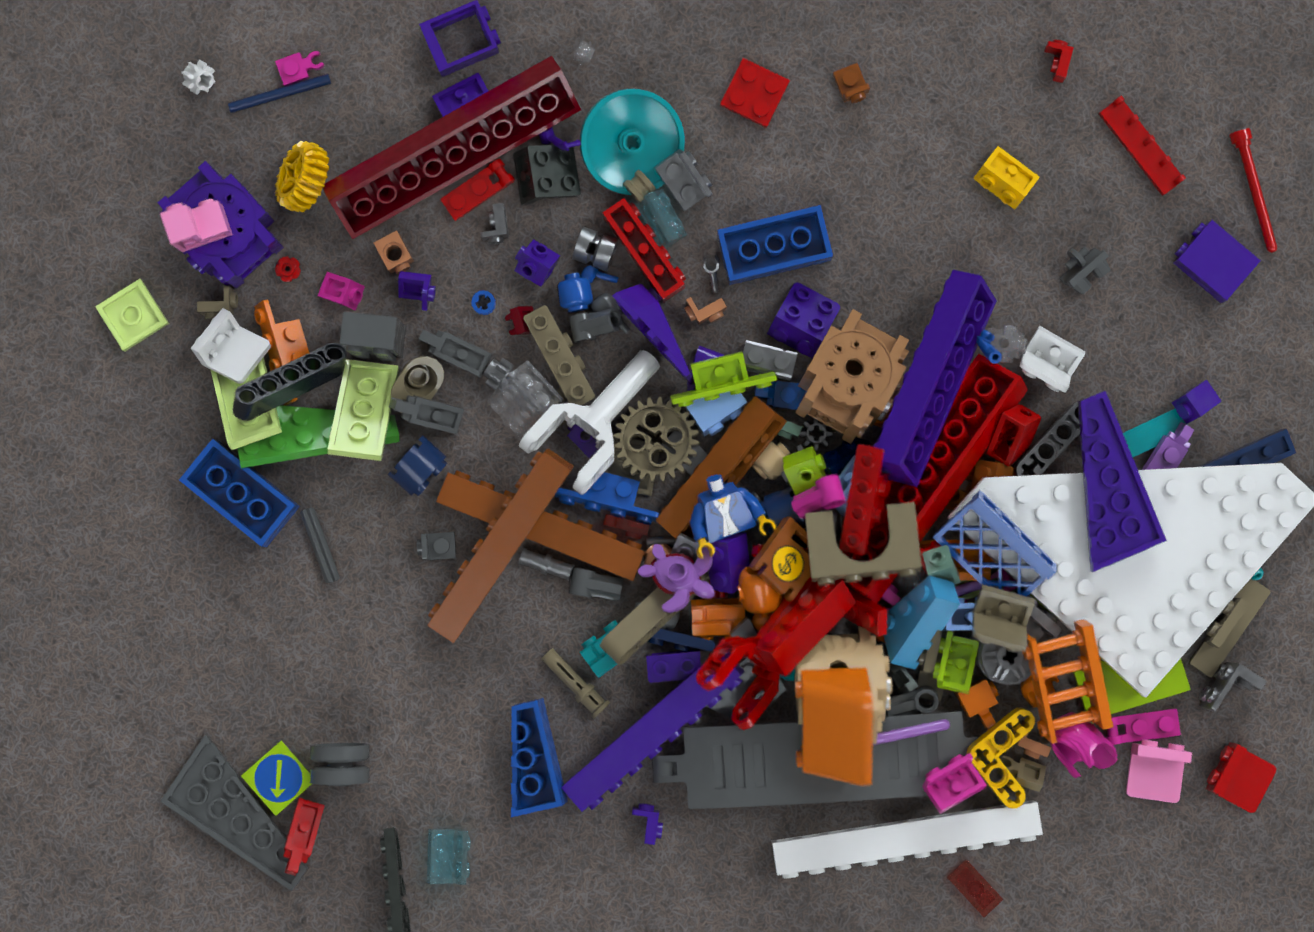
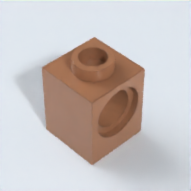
(391, 242)

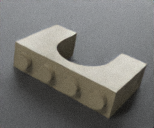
(899, 557)

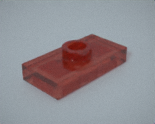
(975, 888)

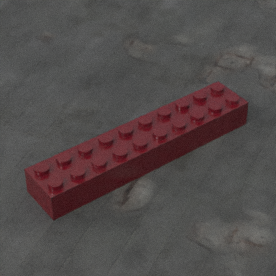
(451, 147)

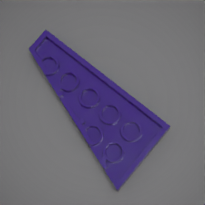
(1115, 498)

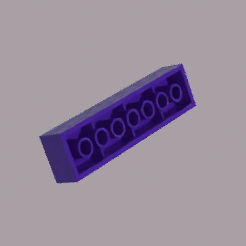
(934, 376)

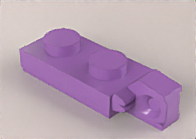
(1170, 449)

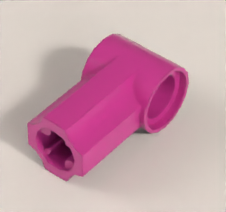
(825, 495)

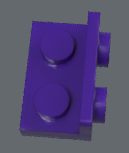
(459, 94)
(672, 665)

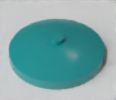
(629, 133)

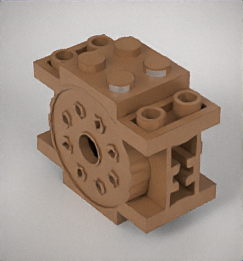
(867, 374)

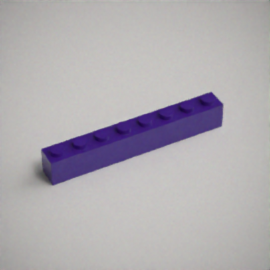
(645, 738)

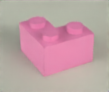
(197, 226)

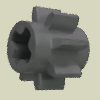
(497, 372)
(810, 439)

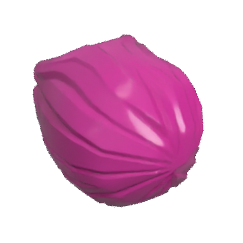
(1084, 744)

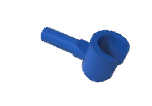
(591, 272)

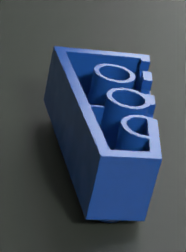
(534, 761)

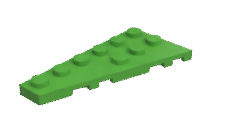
(303, 435)

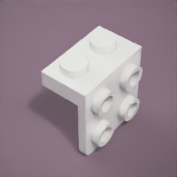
(230, 348)
(1051, 359)

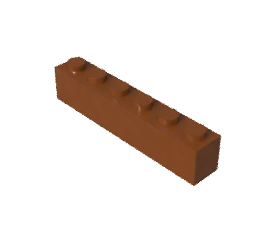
(728, 457)

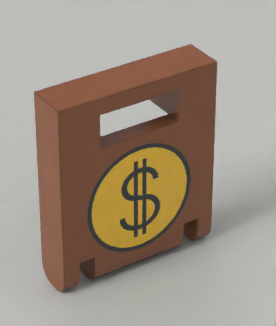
(785, 562)

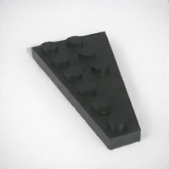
(399, 917)

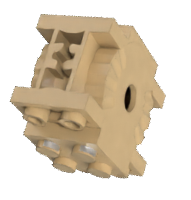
(853, 652)

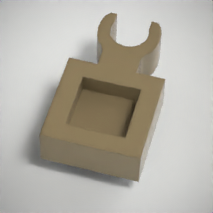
(1026, 772)

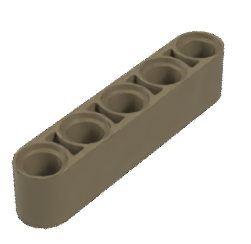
(639, 626)

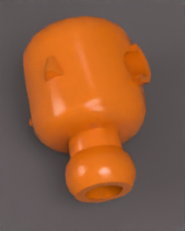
(757, 596)

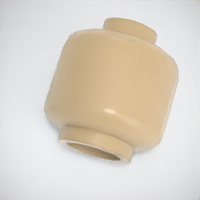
(770, 462)

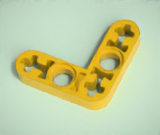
(993, 751)

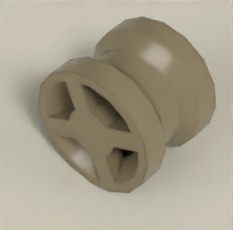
(639, 186)

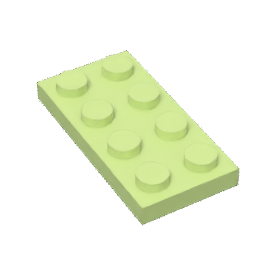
(362, 410)
(239, 431)

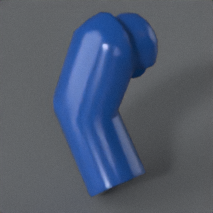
(989, 351)

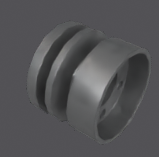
(996, 669)

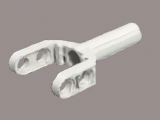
(595, 418)

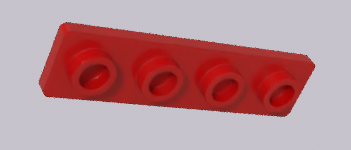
(865, 499)

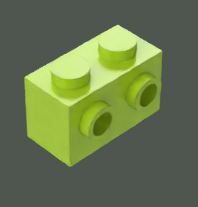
(803, 469)

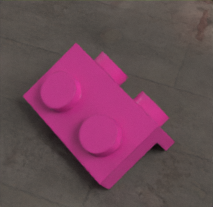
(953, 783)

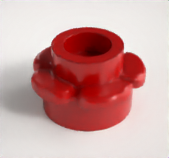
(288, 276)

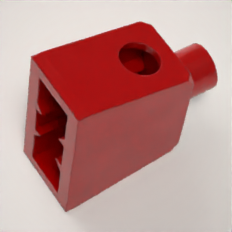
(1015, 425)

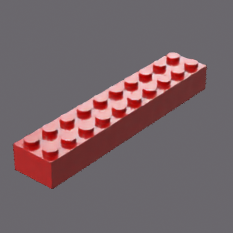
(965, 436)

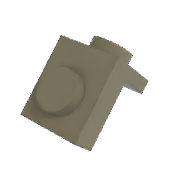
(212, 308)

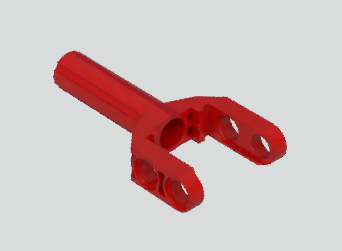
(740, 647)

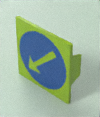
(278, 778)

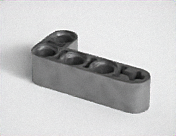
(1052, 441)

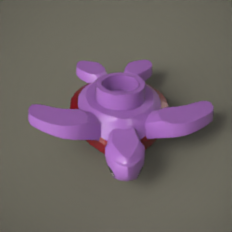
(679, 576)

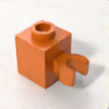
(980, 698)

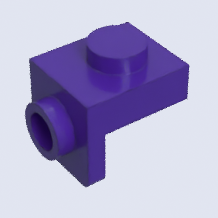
(416, 287)
(653, 827)

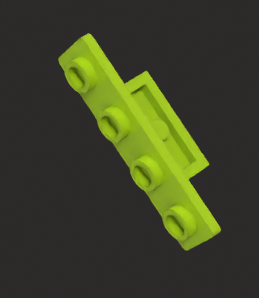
(721, 376)

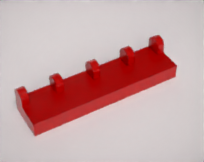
(1141, 146)

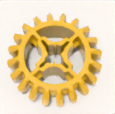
(302, 176)

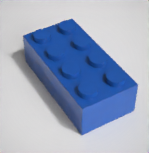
(774, 245)
(239, 493)

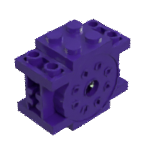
(251, 242)

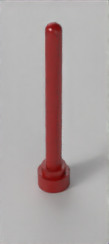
(1242, 140)

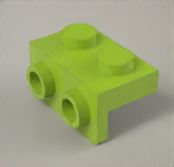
(957, 663)

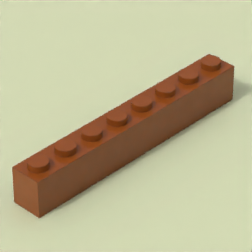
(549, 530)
(500, 545)

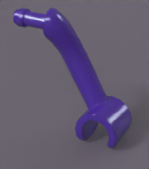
(549, 137)

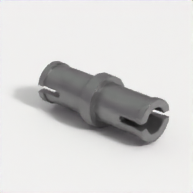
(546, 564)

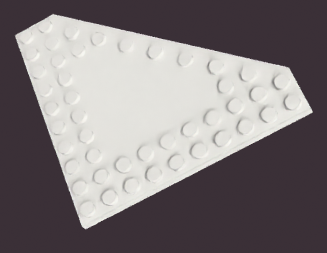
(1161, 600)

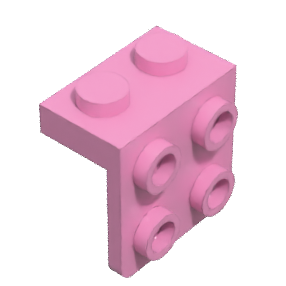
(1156, 771)

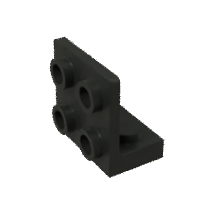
(546, 173)

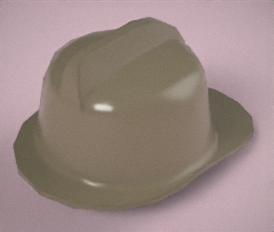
(419, 378)

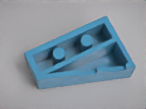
(918, 618)

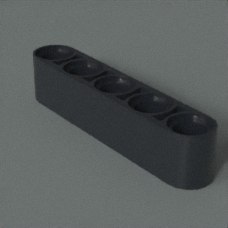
(289, 381)

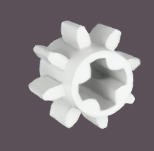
(198, 77)

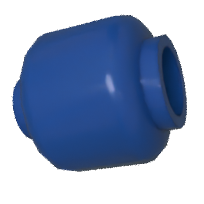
(575, 293)

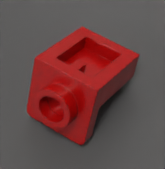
(1059, 64)

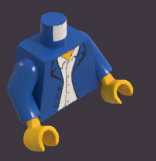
(724, 512)

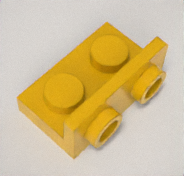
(1006, 177)

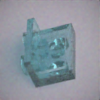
(662, 218)
(448, 856)

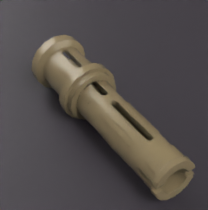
(587, 695)

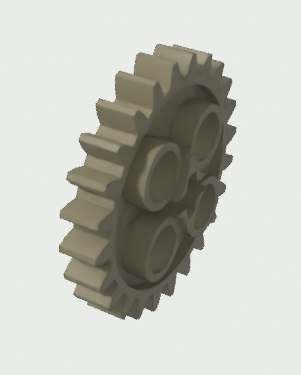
(641, 458)

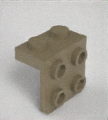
(1002, 618)

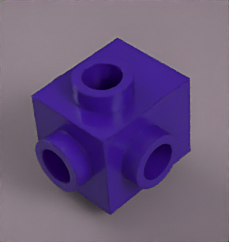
(536, 262)

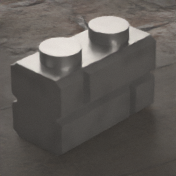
(766, 358)

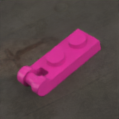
(1145, 726)

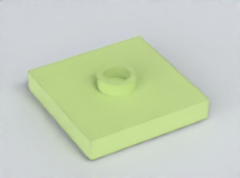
(132, 315)

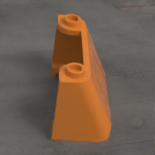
(836, 724)

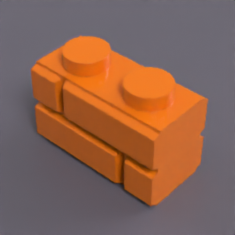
(715, 617)

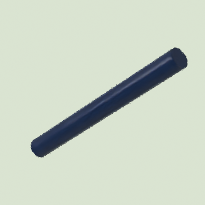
(279, 93)

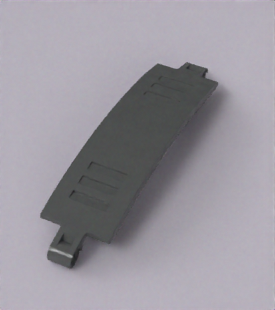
(760, 768)

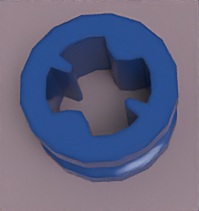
(475, 299)

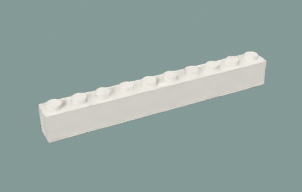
(905, 838)

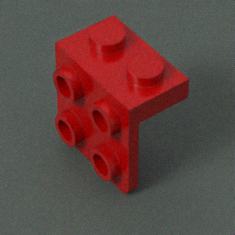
(1241, 777)

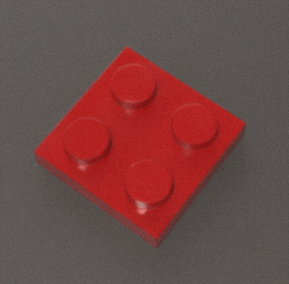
(754, 92)

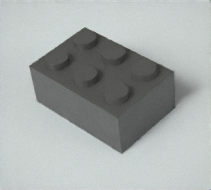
(372, 335)

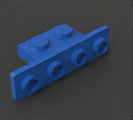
(611, 494)

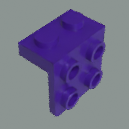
(803, 319)

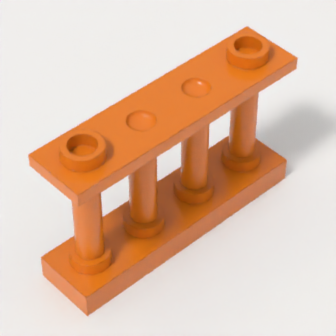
(1093, 687)

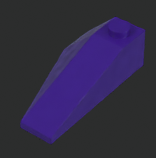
(646, 313)

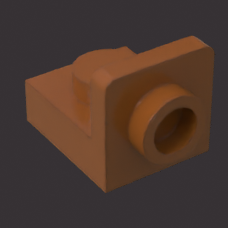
(851, 83)

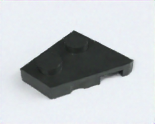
(900, 678)

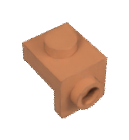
(711, 312)
(1032, 747)

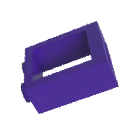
(451, 17)

